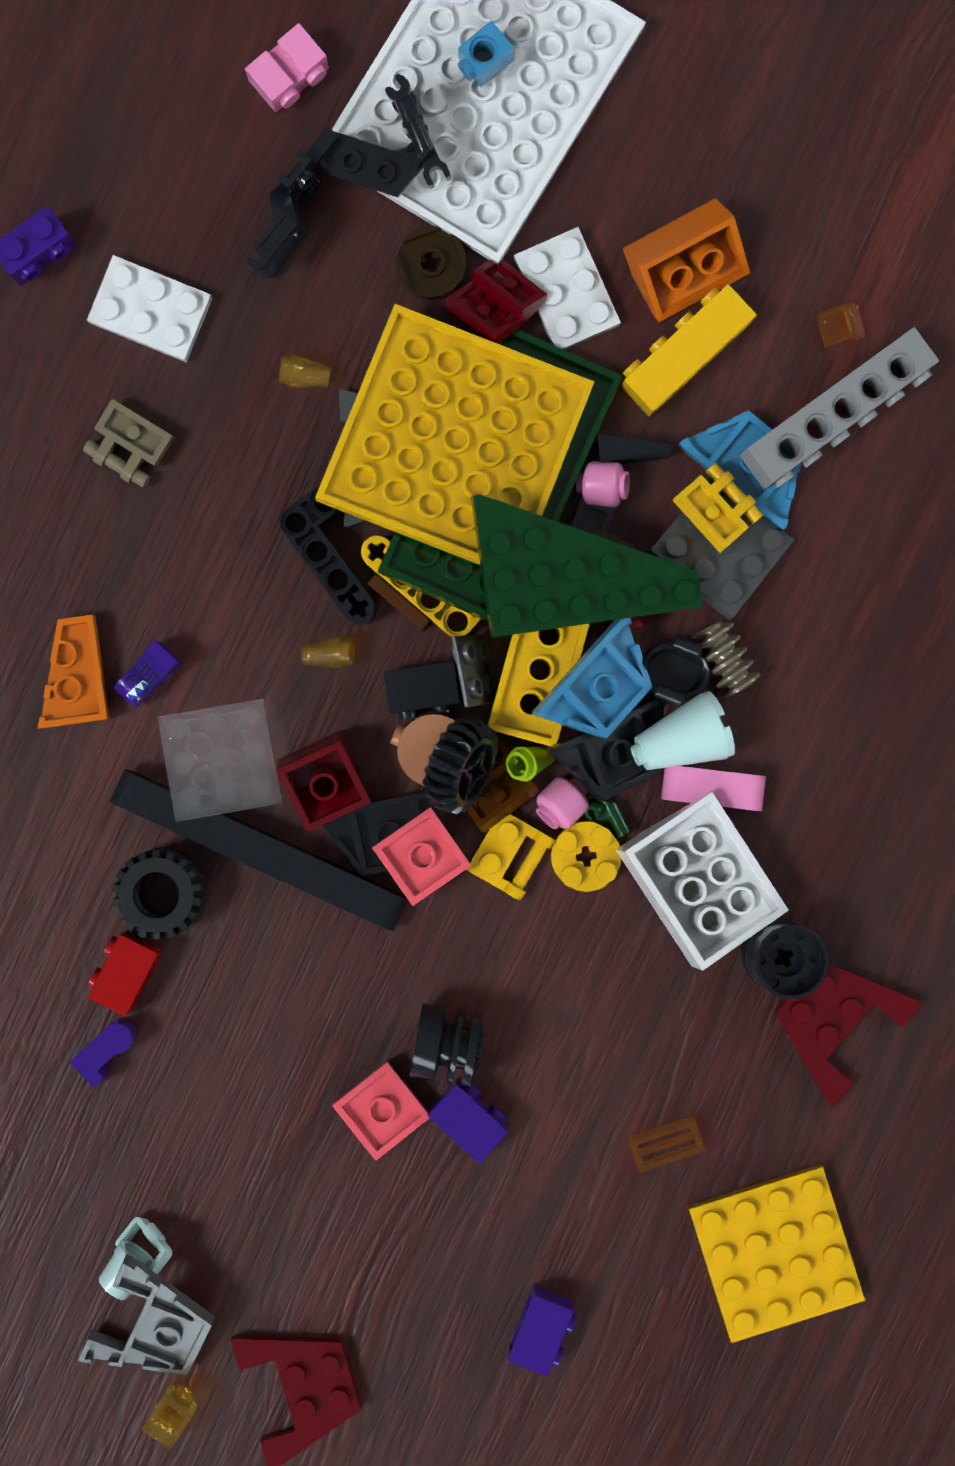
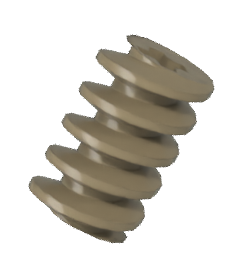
(727, 657)

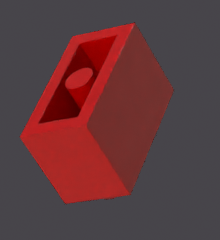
(124, 972)

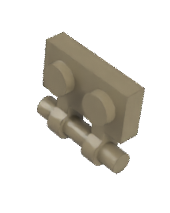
(134, 434)

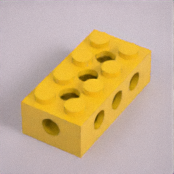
(517, 681)

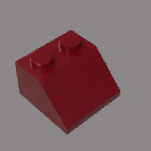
(323, 781)

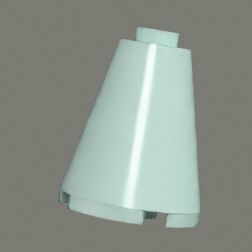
(686, 736)

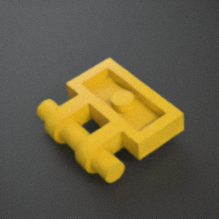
(712, 513)

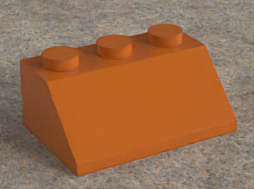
(687, 259)

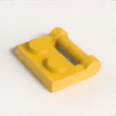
(499, 850)

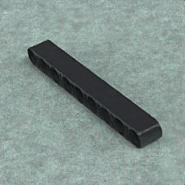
(264, 853)

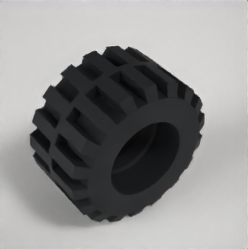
(130, 898)

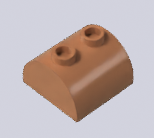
(417, 743)

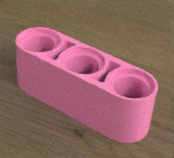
(729, 788)

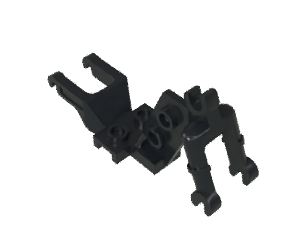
(351, 161)

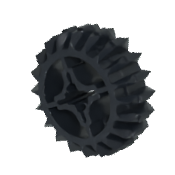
(460, 765)

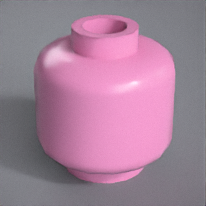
(603, 484)
(562, 803)

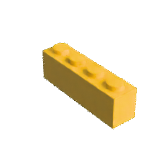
(688, 349)

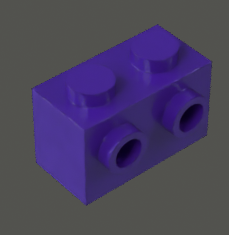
(34, 246)

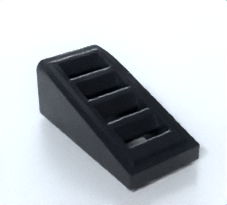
(629, 450)

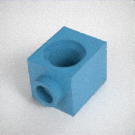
(490, 40)

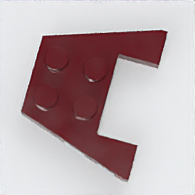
(829, 1014)
(315, 1384)

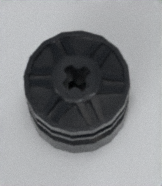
(802, 964)
(447, 1045)

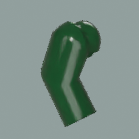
(609, 812)

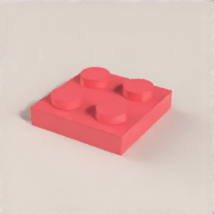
(421, 856)
(381, 1110)

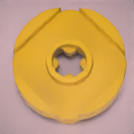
(573, 872)

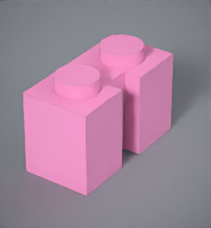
(288, 69)

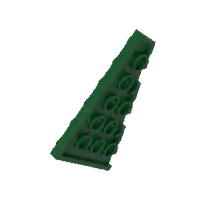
(560, 576)

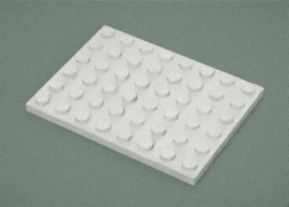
(495, 137)

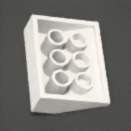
(702, 881)

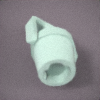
(125, 1246)

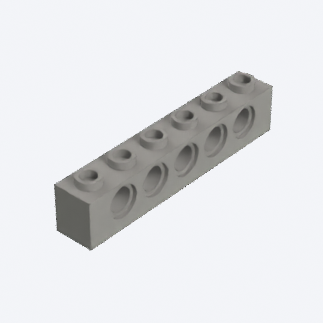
(908, 353)

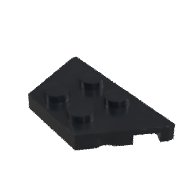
(607, 764)
(372, 823)

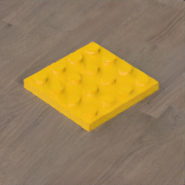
(776, 1253)

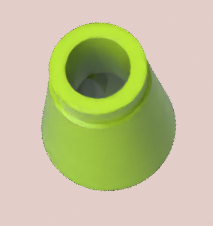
(528, 761)

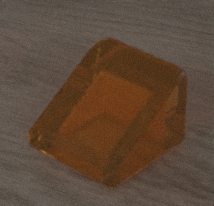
(840, 325)

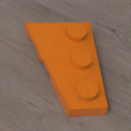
(76, 676)

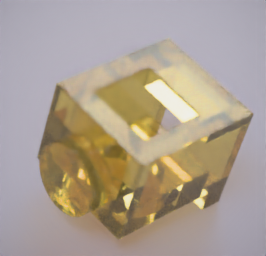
(164, 1424)

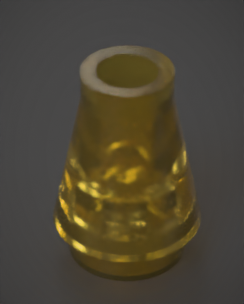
(302, 372)
(330, 653)

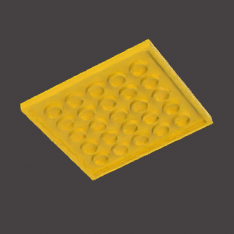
(446, 423)

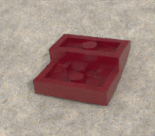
(496, 301)

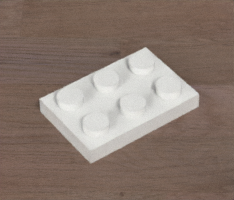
(576, 297)
(149, 308)

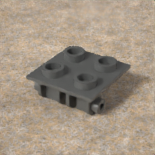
(472, 657)

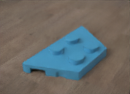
(723, 446)
(600, 685)

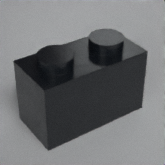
(422, 688)

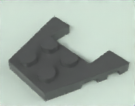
(166, 1331)

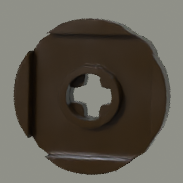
(441, 246)

